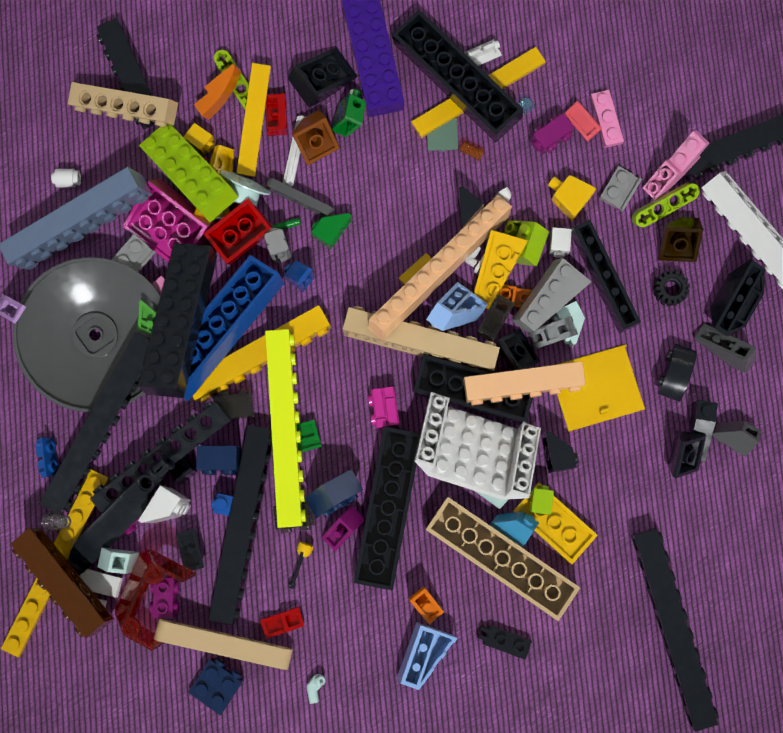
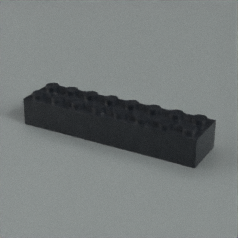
(457, 76)
(178, 321)
(387, 509)

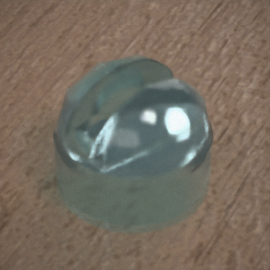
(527, 105)

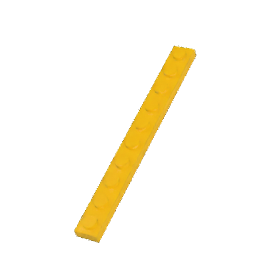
(37, 597)

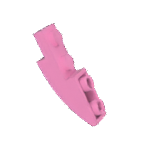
(677, 166)

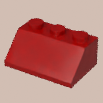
(238, 231)

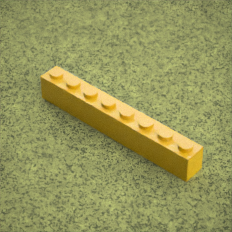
(254, 355)

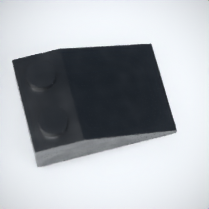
(321, 76)

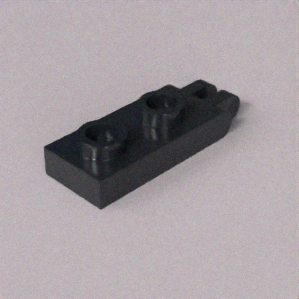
(505, 641)

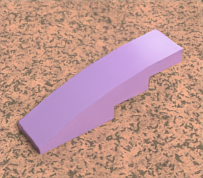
(10, 308)

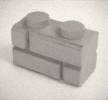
(277, 245)

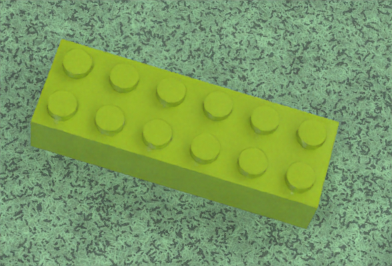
(189, 171)

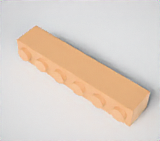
(524, 382)

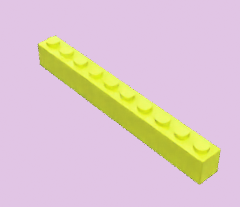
(284, 428)

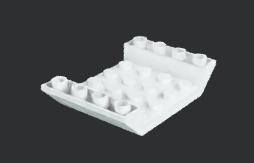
(477, 451)

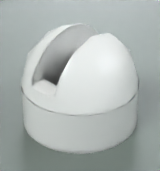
(504, 194)

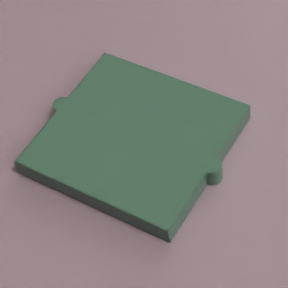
(444, 137)

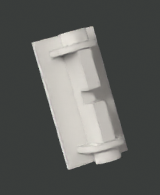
(484, 52)

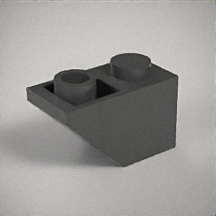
(737, 435)

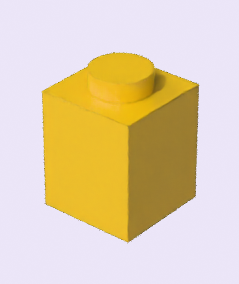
(199, 139)

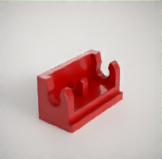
(276, 114)

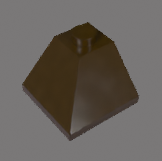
(681, 240)

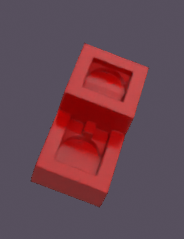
(282, 623)

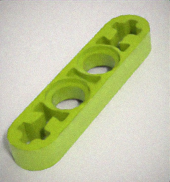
(240, 96)
(665, 204)

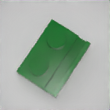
(309, 436)

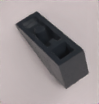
(703, 421)

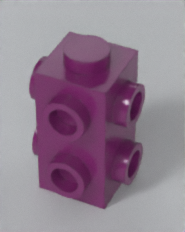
(547, 137)
(164, 599)

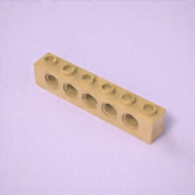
(81, 94)

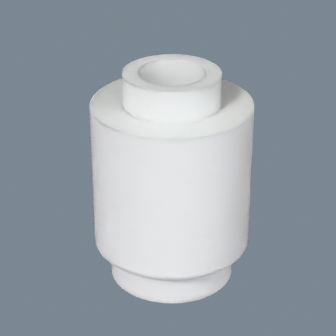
(66, 178)

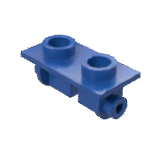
(47, 450)

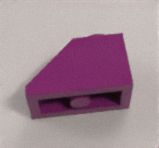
(343, 528)

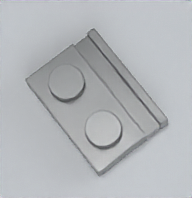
(620, 188)
(134, 253)

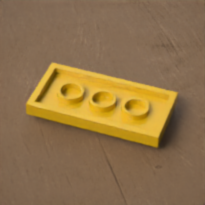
(560, 529)

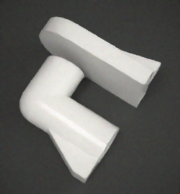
(474, 262)

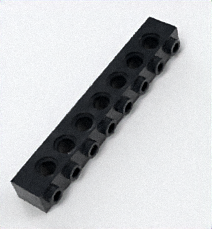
(219, 417)

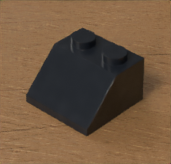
(558, 454)

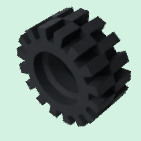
(674, 277)

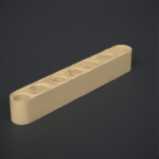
(223, 644)

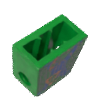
(349, 114)

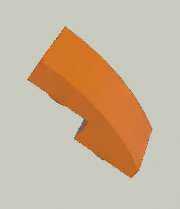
(515, 294)

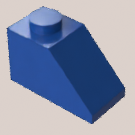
(299, 275)

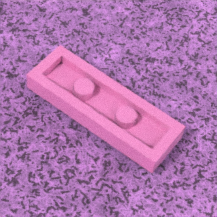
(607, 118)

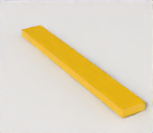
(503, 77)

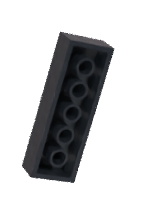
(447, 380)

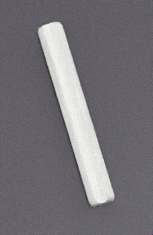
(293, 160)

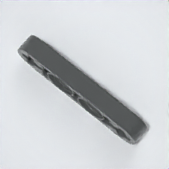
(299, 198)

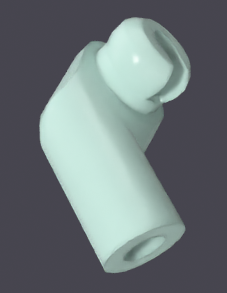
(313, 686)

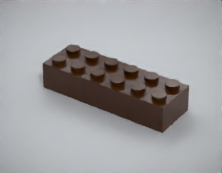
(61, 582)

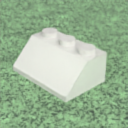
(165, 505)

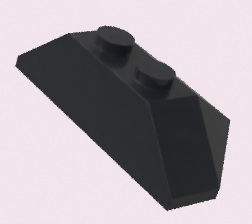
(738, 298)

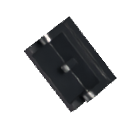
(189, 550)

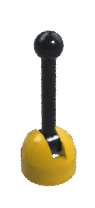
(304, 550)

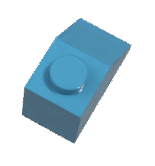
(515, 526)

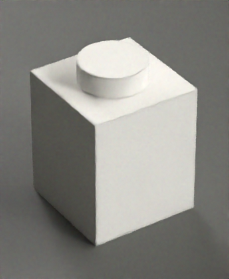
(560, 242)

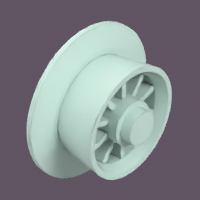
(244, 187)

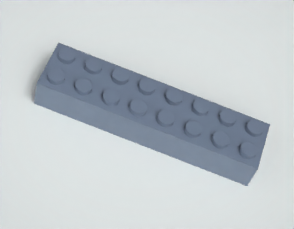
(75, 219)

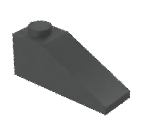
(727, 348)

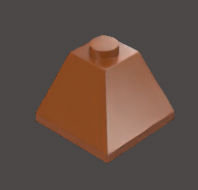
(314, 137)

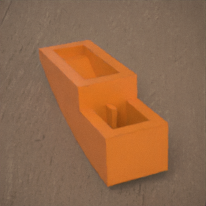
(218, 92)

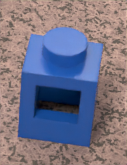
(222, 504)

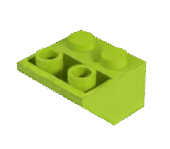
(530, 231)

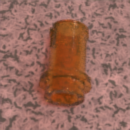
(471, 150)

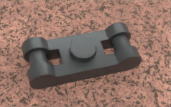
(552, 333)

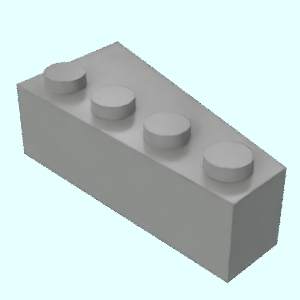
(551, 293)

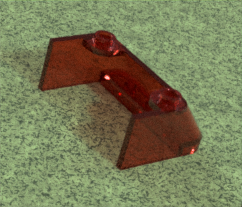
(148, 569)

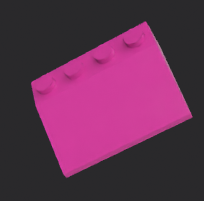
(166, 220)

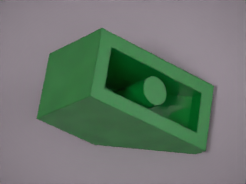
(330, 229)

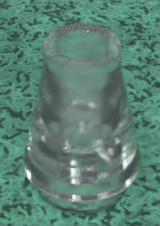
(53, 521)

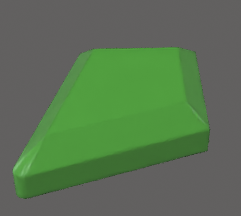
(146, 318)

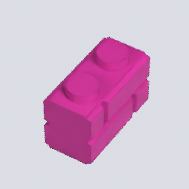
(384, 407)

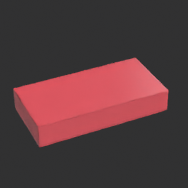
(583, 121)

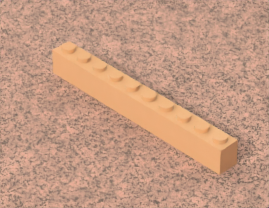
(439, 268)

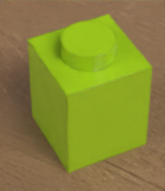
(541, 500)

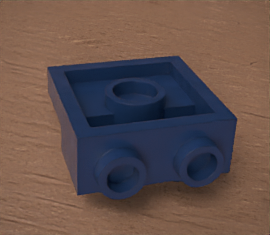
(216, 685)

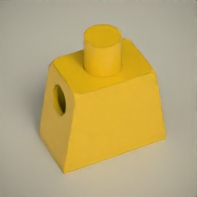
(571, 195)

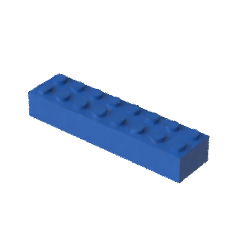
(230, 317)

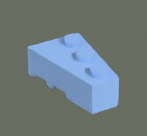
(456, 308)
(423, 654)

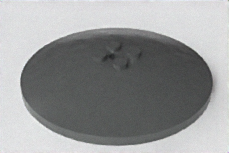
(56, 326)

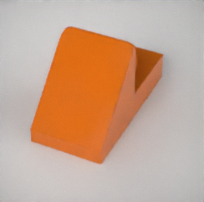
(426, 605)

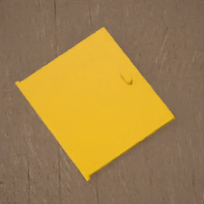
(608, 390)

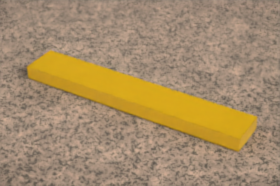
(253, 120)

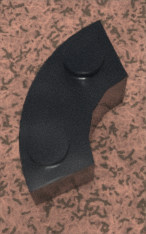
(677, 372)

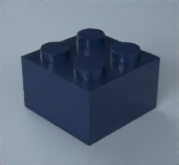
(218, 459)
(334, 494)

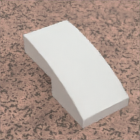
(102, 582)

